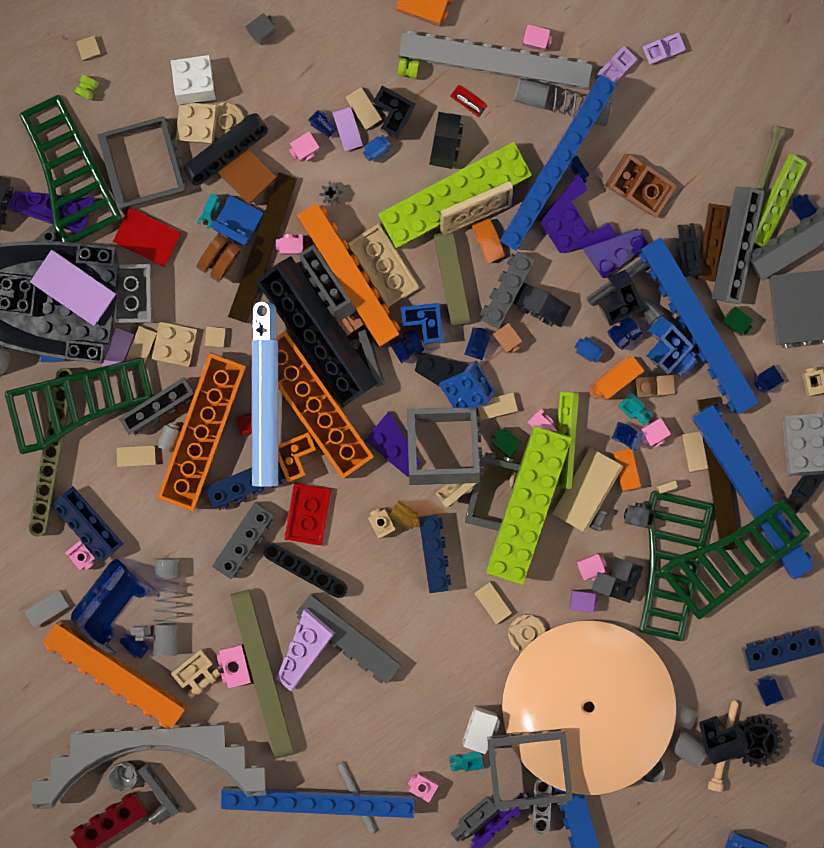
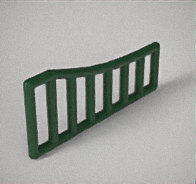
(53, 184)
(76, 421)
(718, 546)
(654, 554)

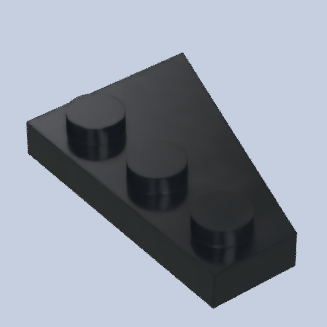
(437, 368)

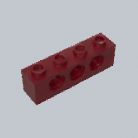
(131, 802)

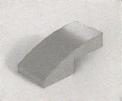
(46, 609)

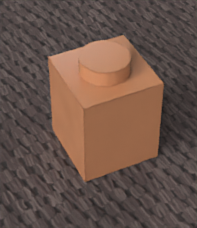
(507, 338)

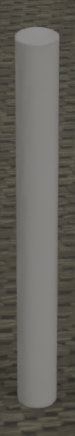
(351, 787)

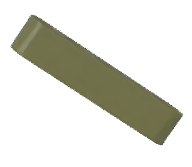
(451, 279)

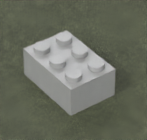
(134, 294)
(804, 444)

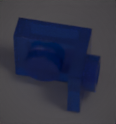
(578, 168)
(802, 207)
(477, 343)
(768, 379)
(628, 435)

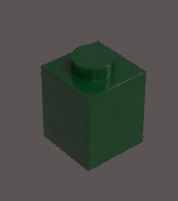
(737, 321)
(505, 441)

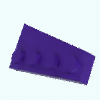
(39, 207)
(499, 824)

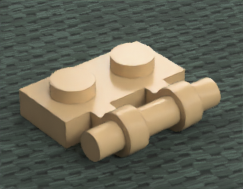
(193, 668)

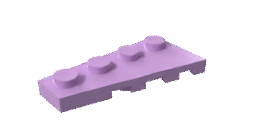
(303, 650)

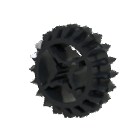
(767, 754)

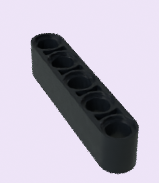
(225, 149)
(298, 563)

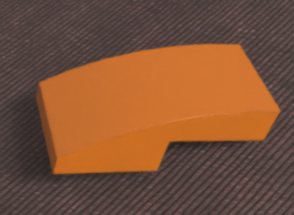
(488, 240)
(629, 474)

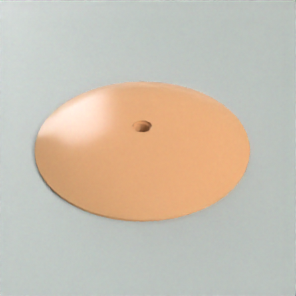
(630, 699)

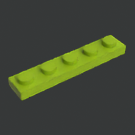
(778, 199)
(567, 425)

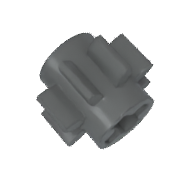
(326, 190)

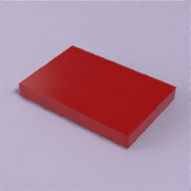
(147, 237)
(308, 514)

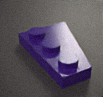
(615, 251)
(390, 443)

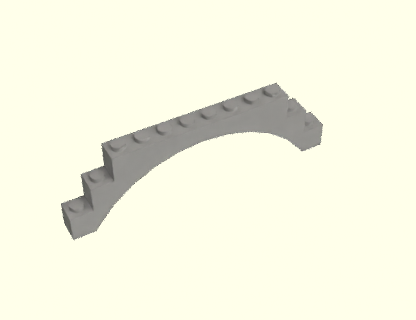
(95, 748)

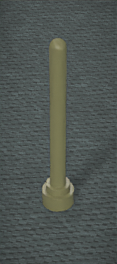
(777, 134)

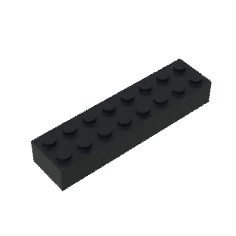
(316, 331)

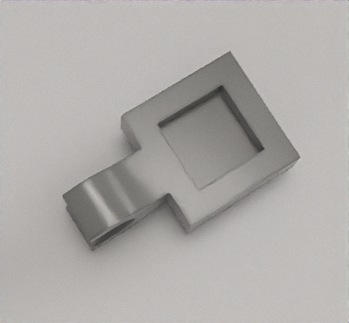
(141, 632)

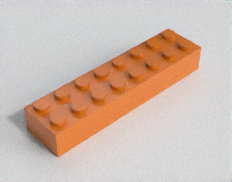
(348, 275)
(319, 410)
(202, 431)
(115, 674)

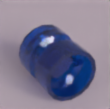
(622, 334)
(401, 351)

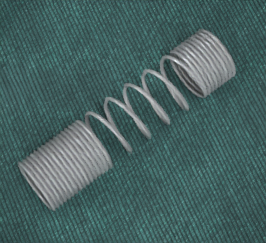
(535, 95)
(166, 634)
(689, 748)

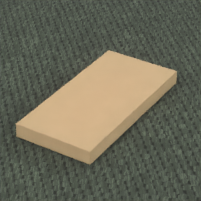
(476, 208)
(383, 265)
(588, 490)

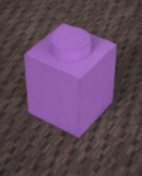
(583, 601)

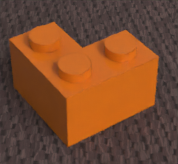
(289, 455)

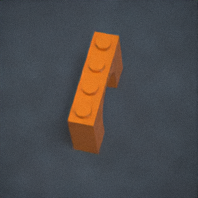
(426, 10)
(615, 378)

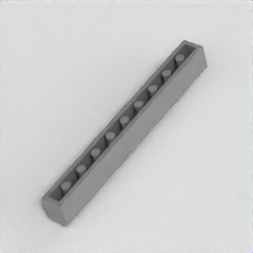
(495, 61)

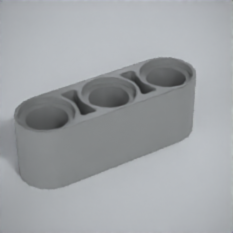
(544, 814)

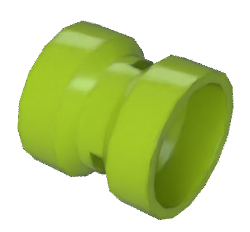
(412, 68)
(86, 87)

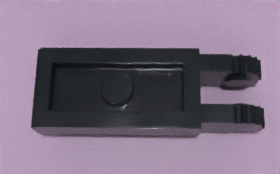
(689, 252)
(805, 489)

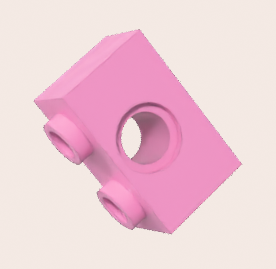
(235, 654)

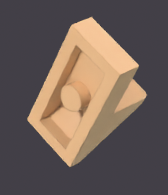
(655, 386)

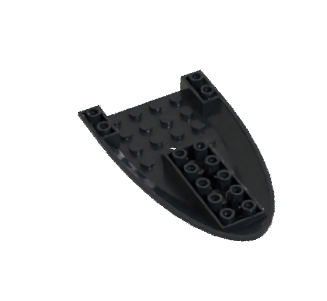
(36, 321)

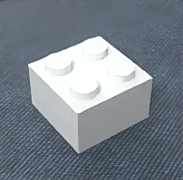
(193, 80)
(480, 726)

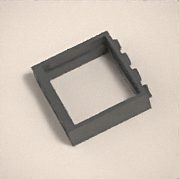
(112, 172)
(489, 458)
(444, 476)
(529, 737)

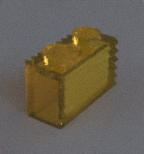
(404, 515)

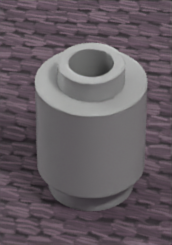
(169, 437)

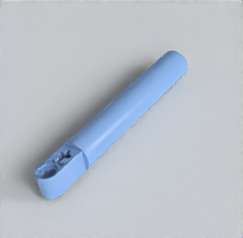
(264, 397)

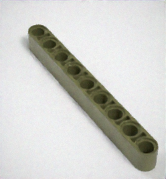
(54, 462)
(262, 673)

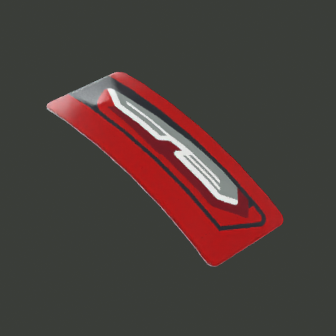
(468, 100)

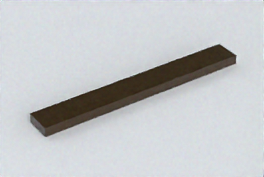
(262, 247)
(720, 489)

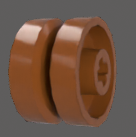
(221, 259)

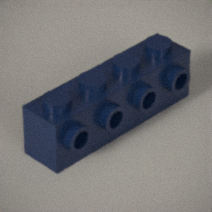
(235, 488)
(87, 524)
(433, 553)
(782, 649)

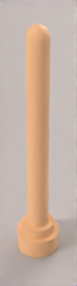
(716, 782)

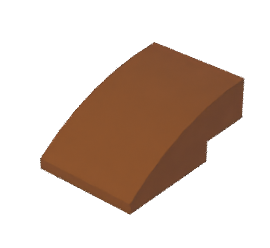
(247, 176)
(640, 185)

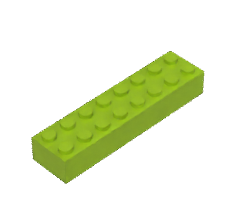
(423, 210)
(528, 504)

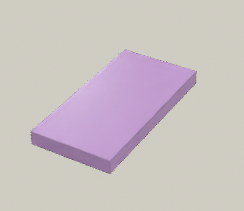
(73, 288)

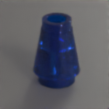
(322, 123)
(134, 647)

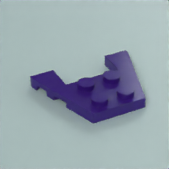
(566, 225)

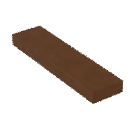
(712, 241)

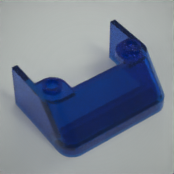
(106, 601)

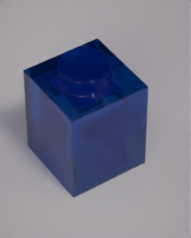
(768, 690)

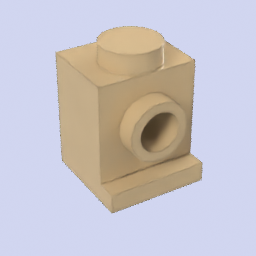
(817, 388)
(388, 525)

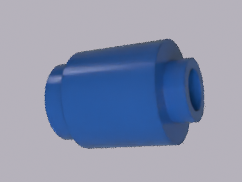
(376, 148)
(588, 349)
(686, 364)

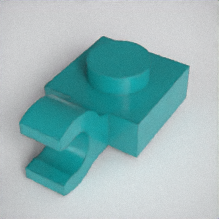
(211, 206)
(634, 408)
(469, 762)

